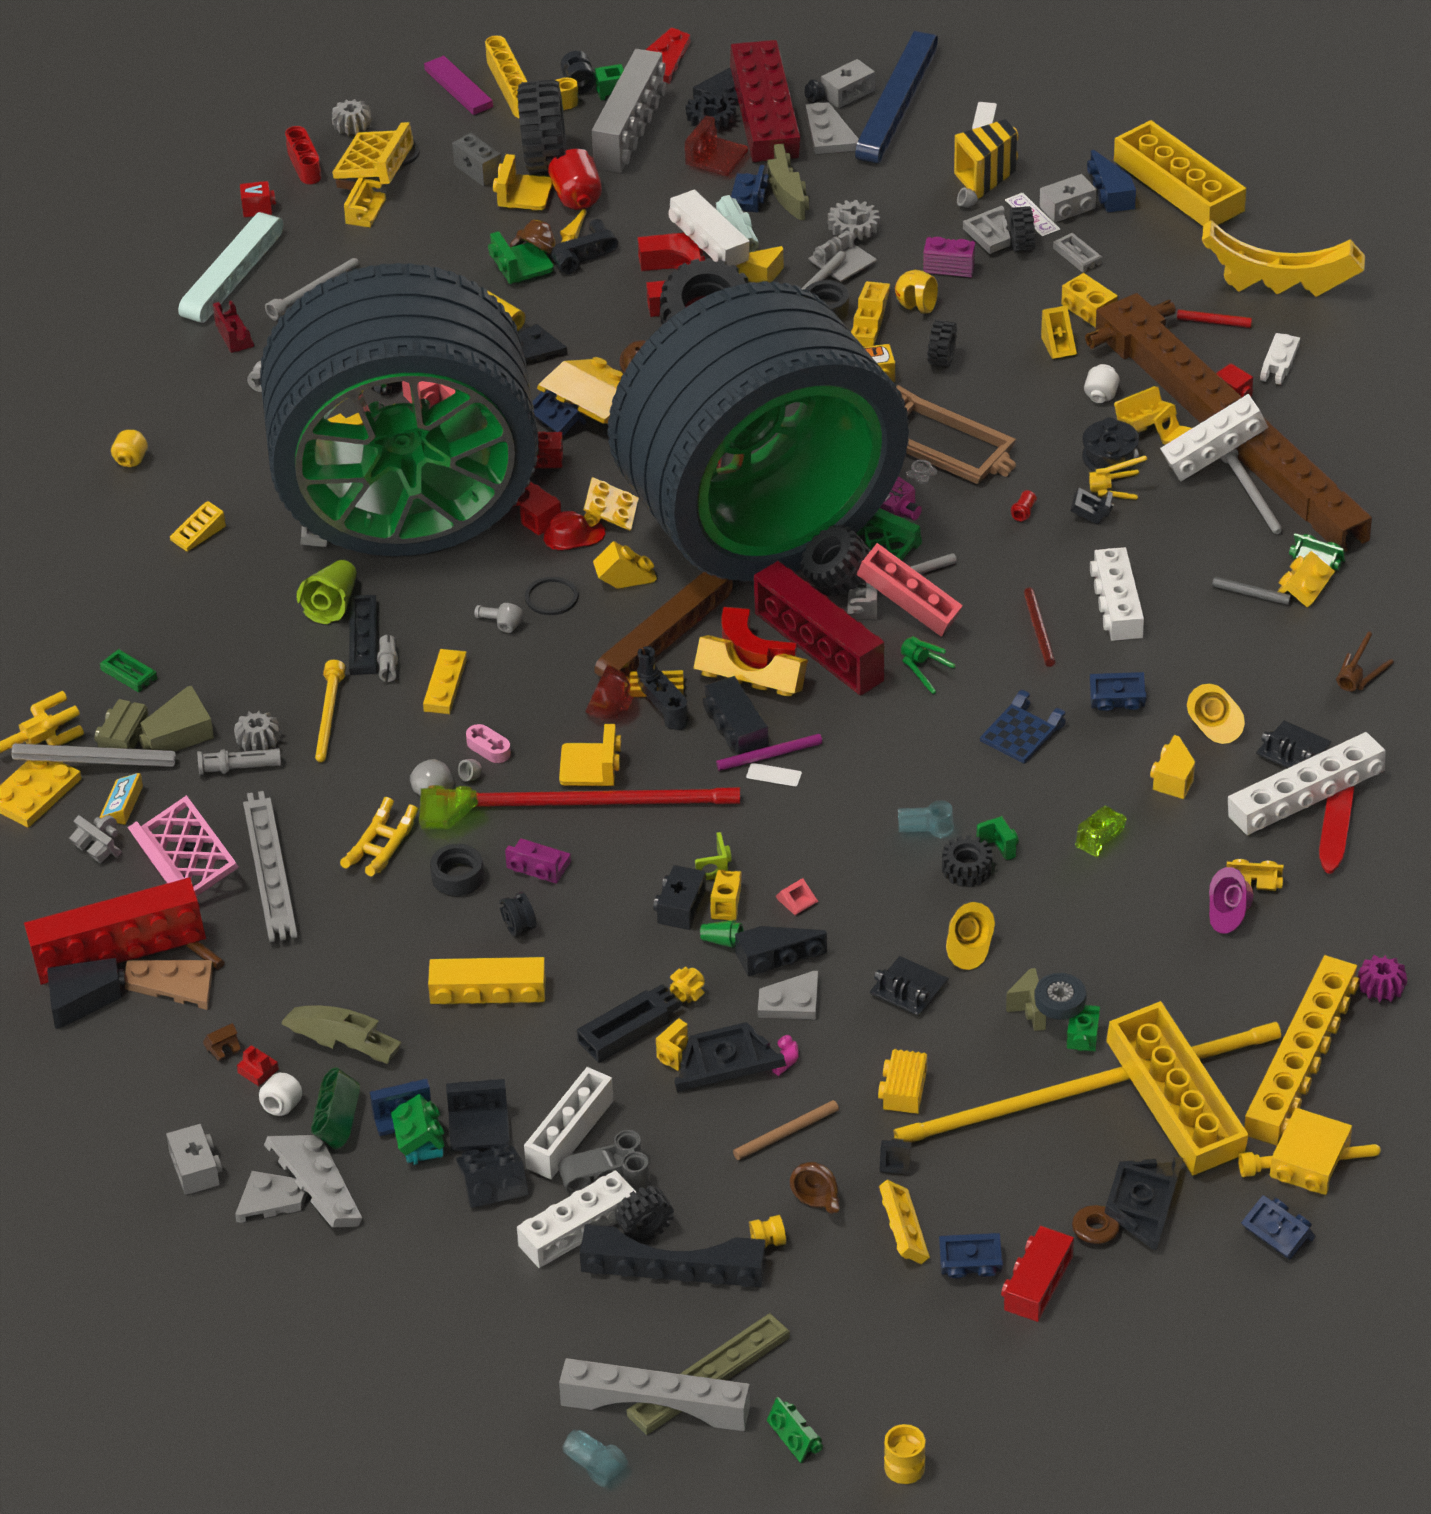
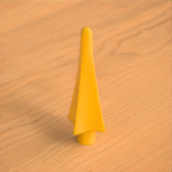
(573, 229)

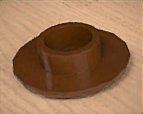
(1090, 1215)

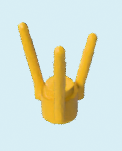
(1101, 479)

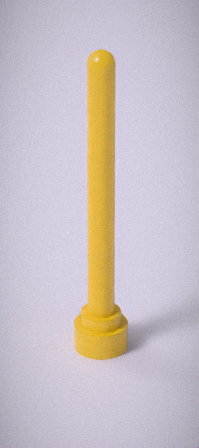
(334, 673)
(1251, 1164)

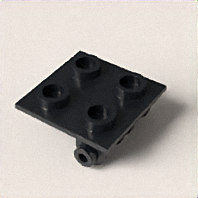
(1291, 744)
(908, 985)

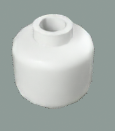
(1101, 383)
(280, 1094)

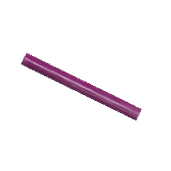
(769, 752)

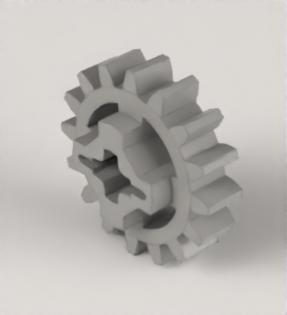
(855, 218)

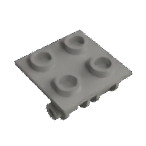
(855, 259)

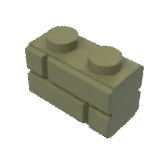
(122, 725)

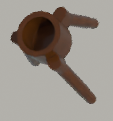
(1352, 675)

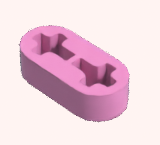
(490, 741)

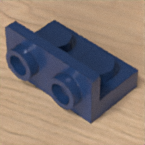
(750, 190)
(556, 414)
(1278, 1227)

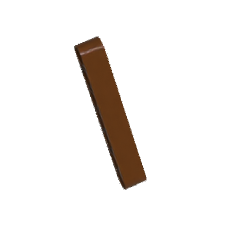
(667, 623)

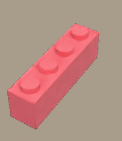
(909, 590)

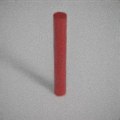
(1214, 318)

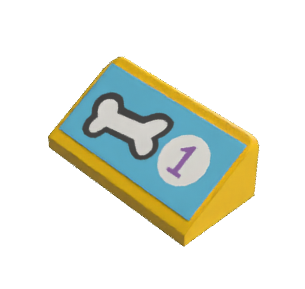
(123, 798)

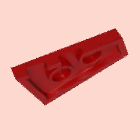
(673, 47)

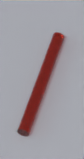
(1039, 627)

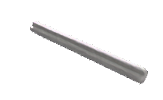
(93, 755)

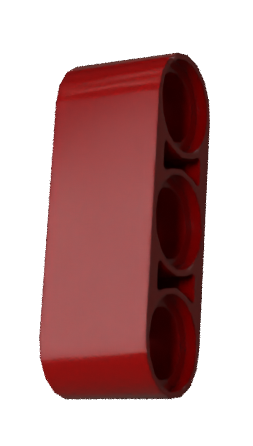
(303, 155)

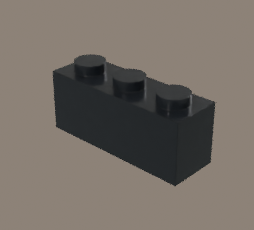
(735, 715)

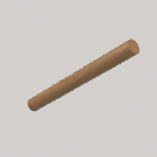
(785, 1130)

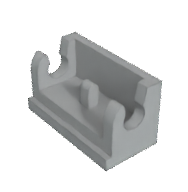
(862, 602)

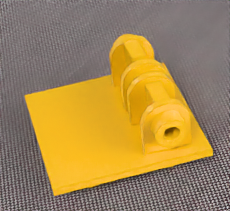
(609, 504)

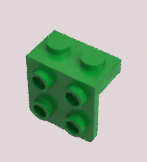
(519, 261)

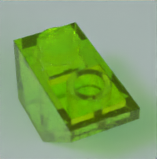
(444, 807)

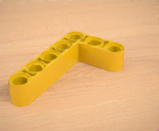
(510, 75)

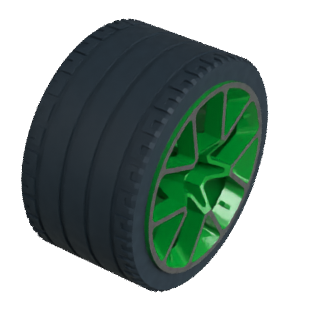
(402, 476)

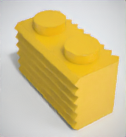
(904, 1081)

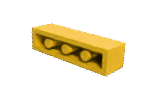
(487, 980)

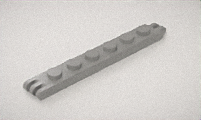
(269, 867)

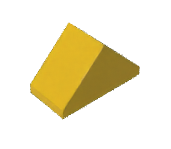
(763, 265)
(1057, 332)

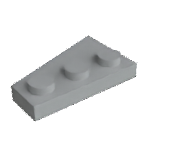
(829, 130)

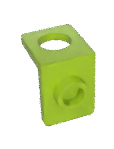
(720, 861)

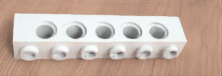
(1306, 783)

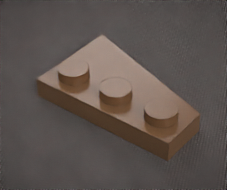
(172, 978)

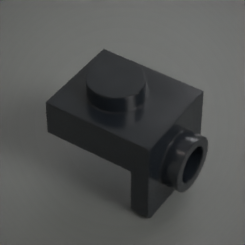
(1090, 506)

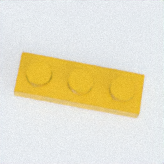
(445, 681)
(904, 1222)

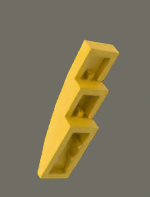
(870, 312)

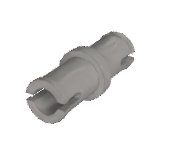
(387, 658)

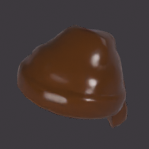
(537, 233)
(815, 1186)

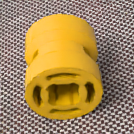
(771, 1230)

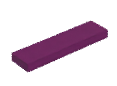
(458, 85)

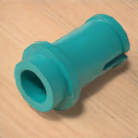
(424, 1153)

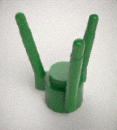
(917, 651)

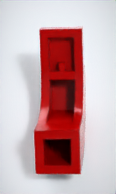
(748, 647)

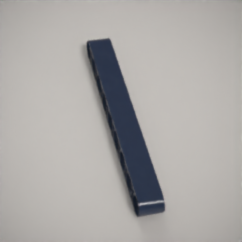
(896, 97)

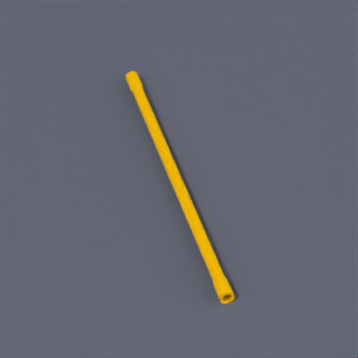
(919, 1131)

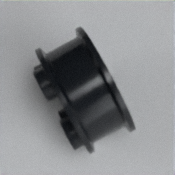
(1109, 444)

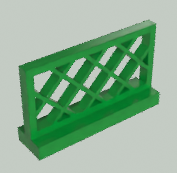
(897, 531)

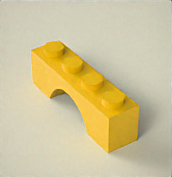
(718, 657)

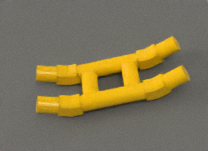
(378, 827)

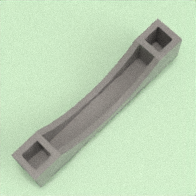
(599, 1384)

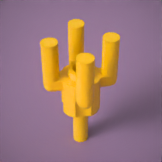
(43, 726)

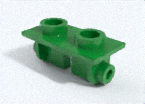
(1329, 552)
(790, 1428)

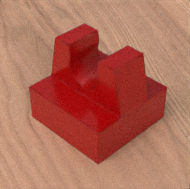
(256, 1066)

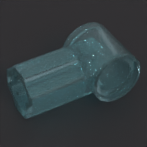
(935, 818)
(600, 1461)

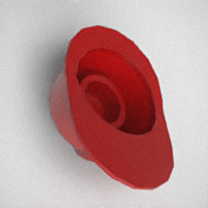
(571, 531)

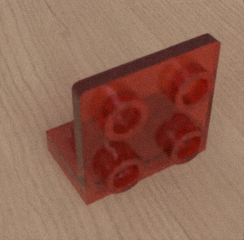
(710, 152)

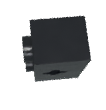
(680, 897)

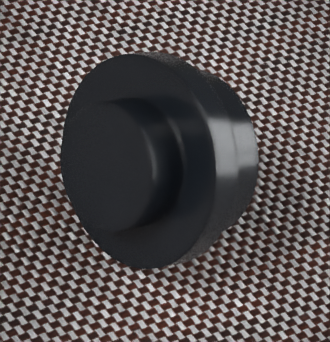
(814, 91)

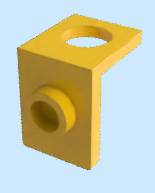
(1174, 429)

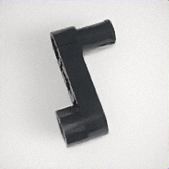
(571, 253)
(668, 698)

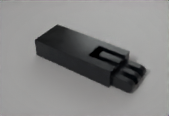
(617, 1031)

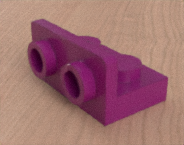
(537, 860)

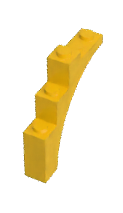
(1279, 271)

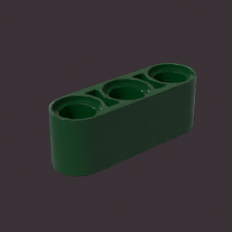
(335, 1108)

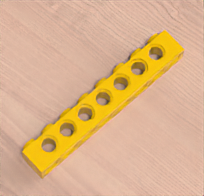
(1301, 1050)

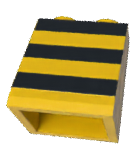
(986, 156)

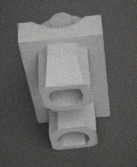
(100, 835)

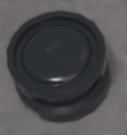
(518, 913)

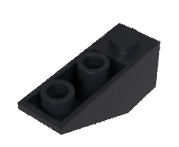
(774, 947)

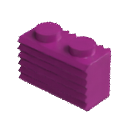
(949, 257)

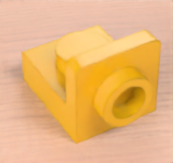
(672, 1043)

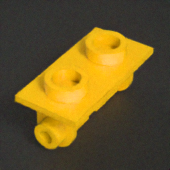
(1267, 873)

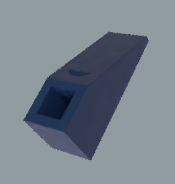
(1113, 184)

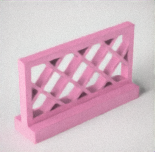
(161, 858)

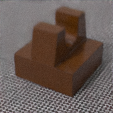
(222, 1037)

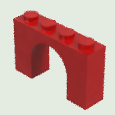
(665, 252)

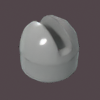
(966, 198)
(469, 770)

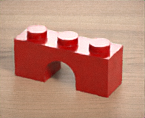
(537, 508)

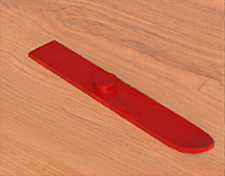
(1335, 829)

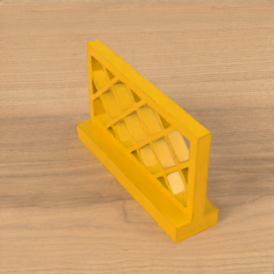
(376, 154)

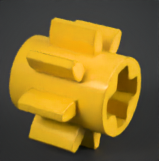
(687, 984)

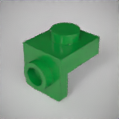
(999, 832)

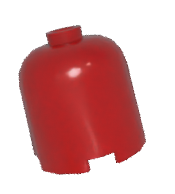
(576, 179)

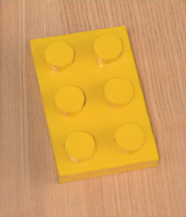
(35, 789)

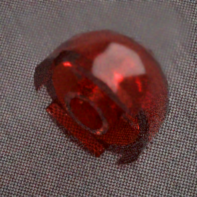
(610, 695)

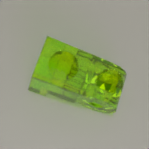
(1099, 830)

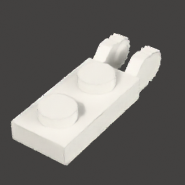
(1280, 357)

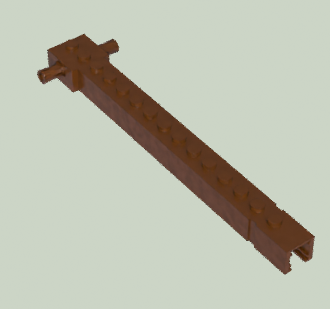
(1139, 332)

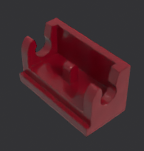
(232, 328)

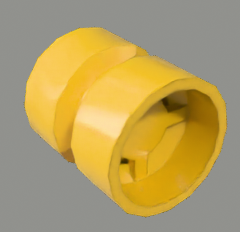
(904, 1454)

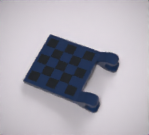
(1020, 732)

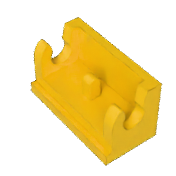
(363, 203)

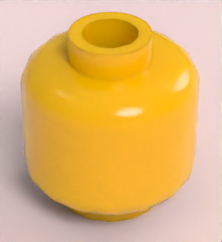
(129, 448)

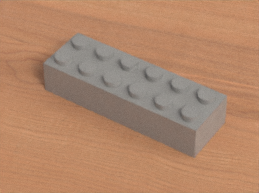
(628, 110)

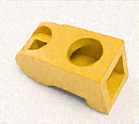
(726, 895)

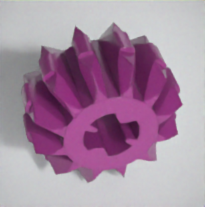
(1382, 978)

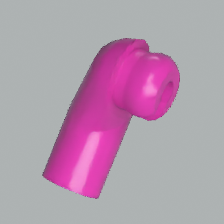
(790, 1051)

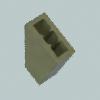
(177, 724)

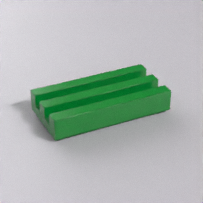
(125, 673)

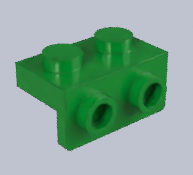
(417, 1124)

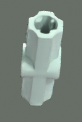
(741, 221)

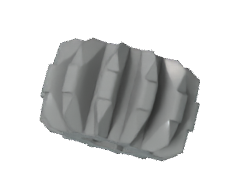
(351, 117)
(257, 731)

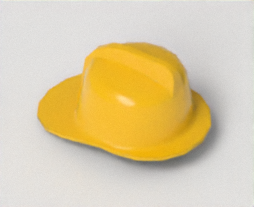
(1215, 713)
(970, 935)

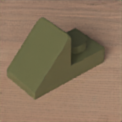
(1022, 998)

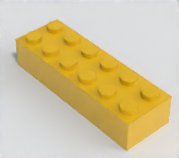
(1179, 174)
(1177, 1088)

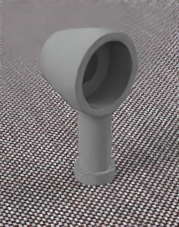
(508, 615)

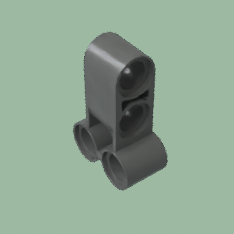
(623, 1156)

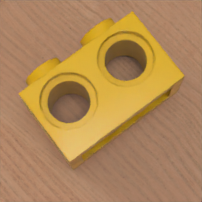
(1085, 296)

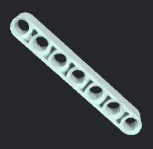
(231, 267)

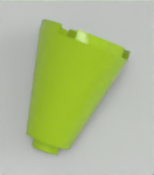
(327, 592)

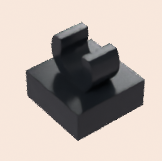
(895, 1156)

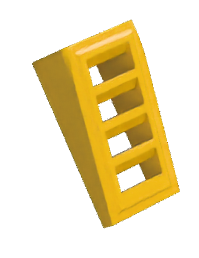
(207, 514)

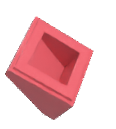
(797, 897)

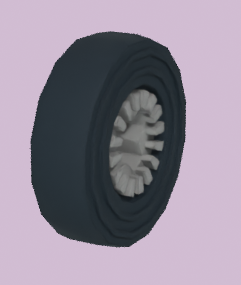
(1060, 984)

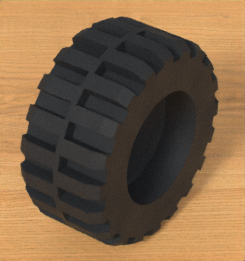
(541, 123)
(696, 280)

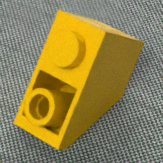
(623, 567)
(1175, 769)

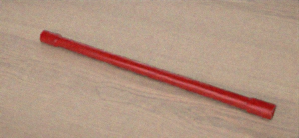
(717, 795)

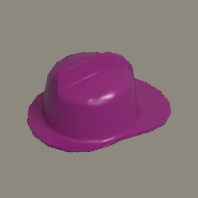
(1229, 899)

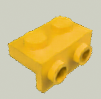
(1141, 408)
(1306, 578)

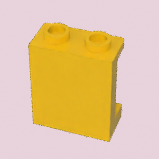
(1309, 1150)

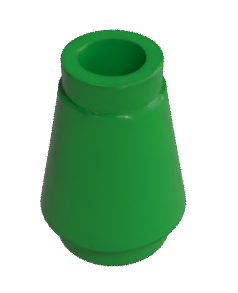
(721, 932)

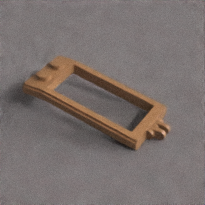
(998, 462)

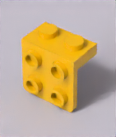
(520, 190)
(591, 762)

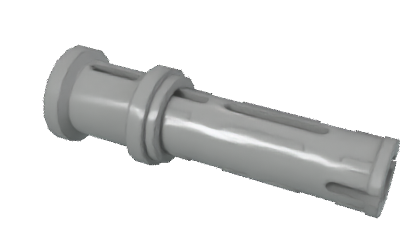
(224, 761)

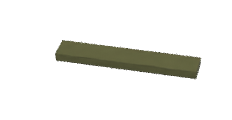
(720, 1364)

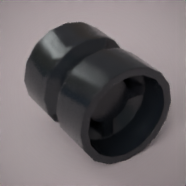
(578, 66)

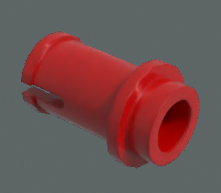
(1021, 510)

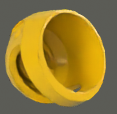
(918, 289)

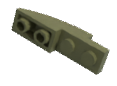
(787, 184)
(335, 1024)

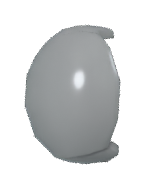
(431, 773)

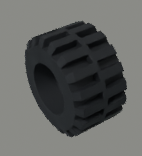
(834, 560)

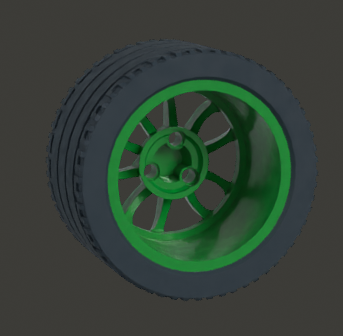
(722, 385)

